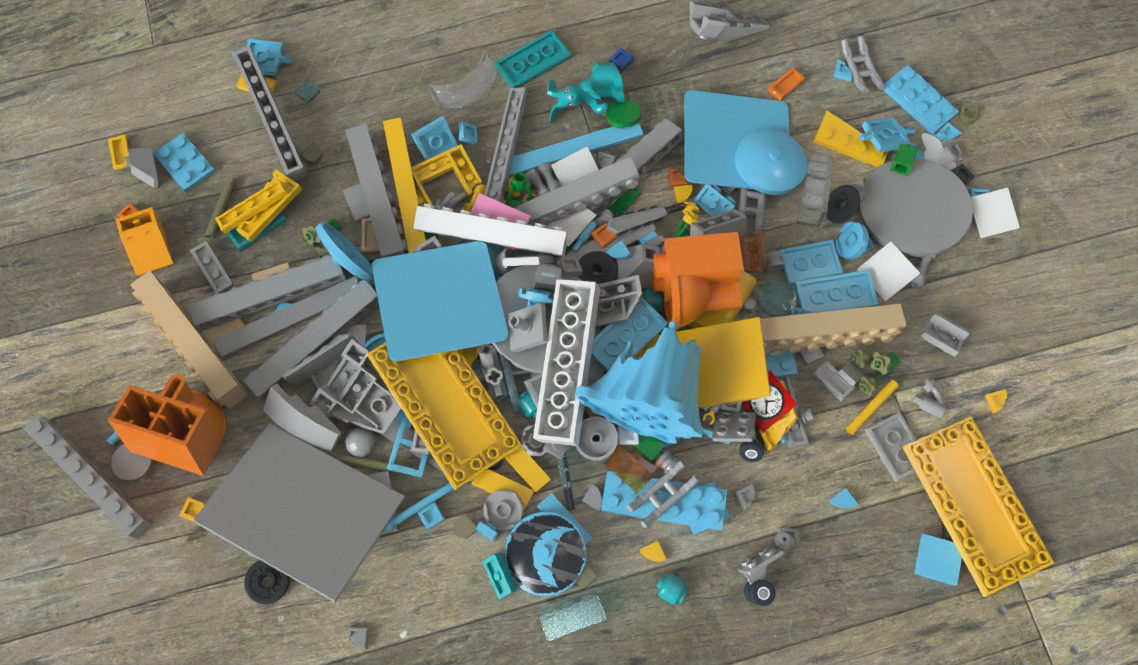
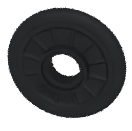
(852, 202)
(601, 260)
(257, 591)

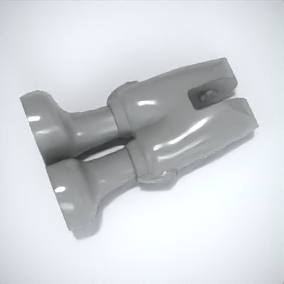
(545, 170)

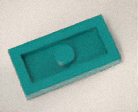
(499, 575)

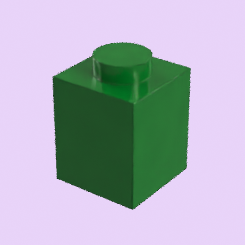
(904, 159)
(649, 448)

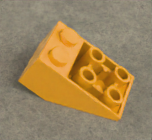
(145, 241)

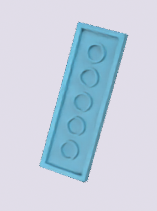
(698, 508)

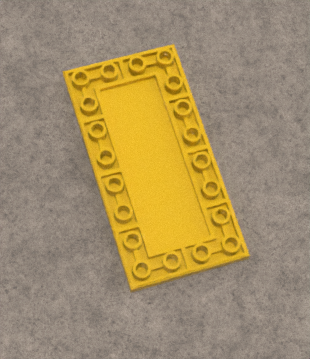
(730, 361)
(448, 411)
(978, 506)

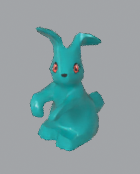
(602, 83)

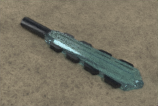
(566, 481)

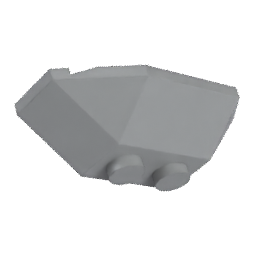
(618, 300)

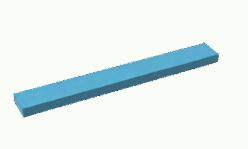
(595, 141)

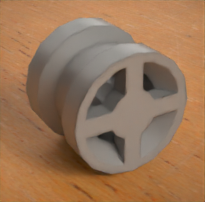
(774, 261)
(666, 461)

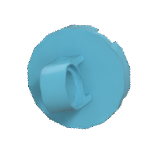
(853, 241)
(536, 296)

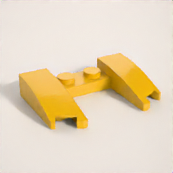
(452, 159)

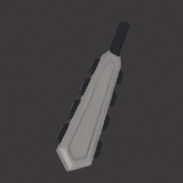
(632, 221)

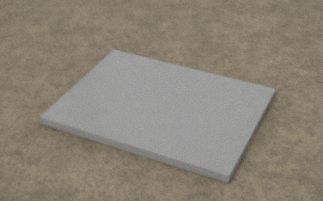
(300, 511)

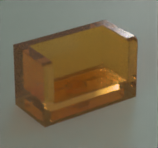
(628, 469)

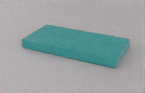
(533, 60)

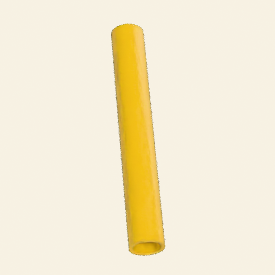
(867, 412)

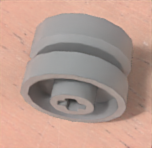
(608, 439)

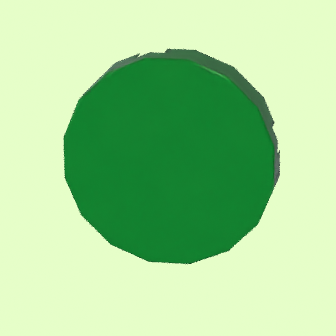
(623, 114)

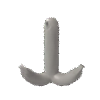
(450, 201)

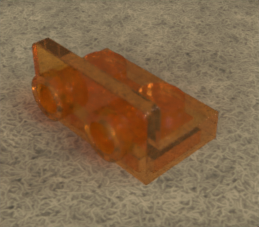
(755, 252)

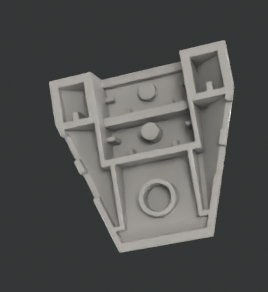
(723, 23)
(357, 392)

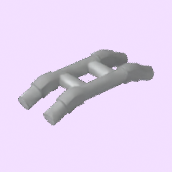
(864, 57)
(758, 212)
(666, 482)

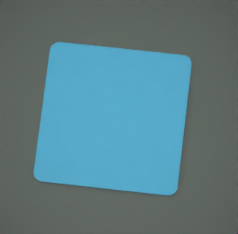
(715, 128)
(438, 300)

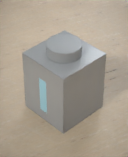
(546, 278)

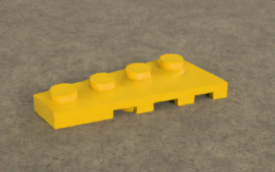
(843, 138)
(254, 226)

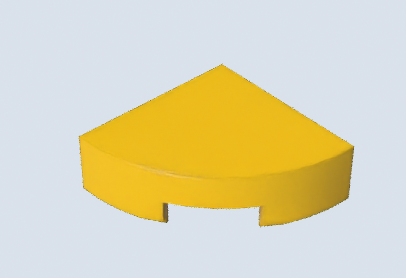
(682, 193)
(997, 400)
(653, 552)

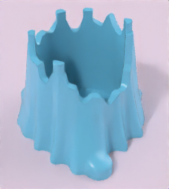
(651, 392)

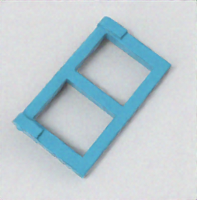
(398, 468)

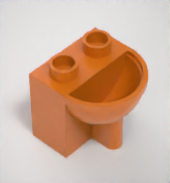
(698, 276)
(171, 427)

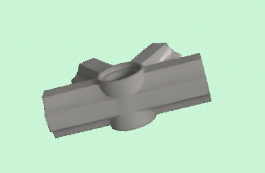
(492, 372)

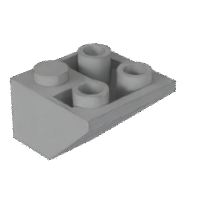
(639, 264)

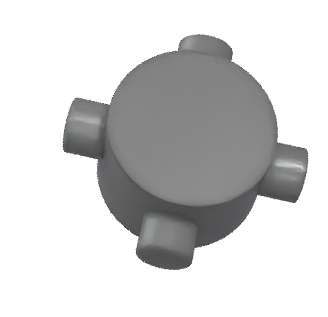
(749, 305)

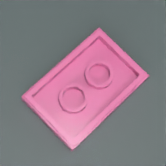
(495, 209)

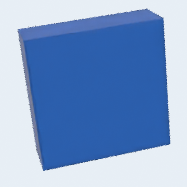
(621, 59)

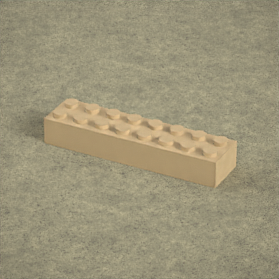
(832, 328)
(188, 341)

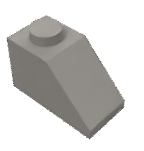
(142, 165)

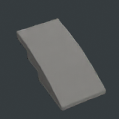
(300, 420)

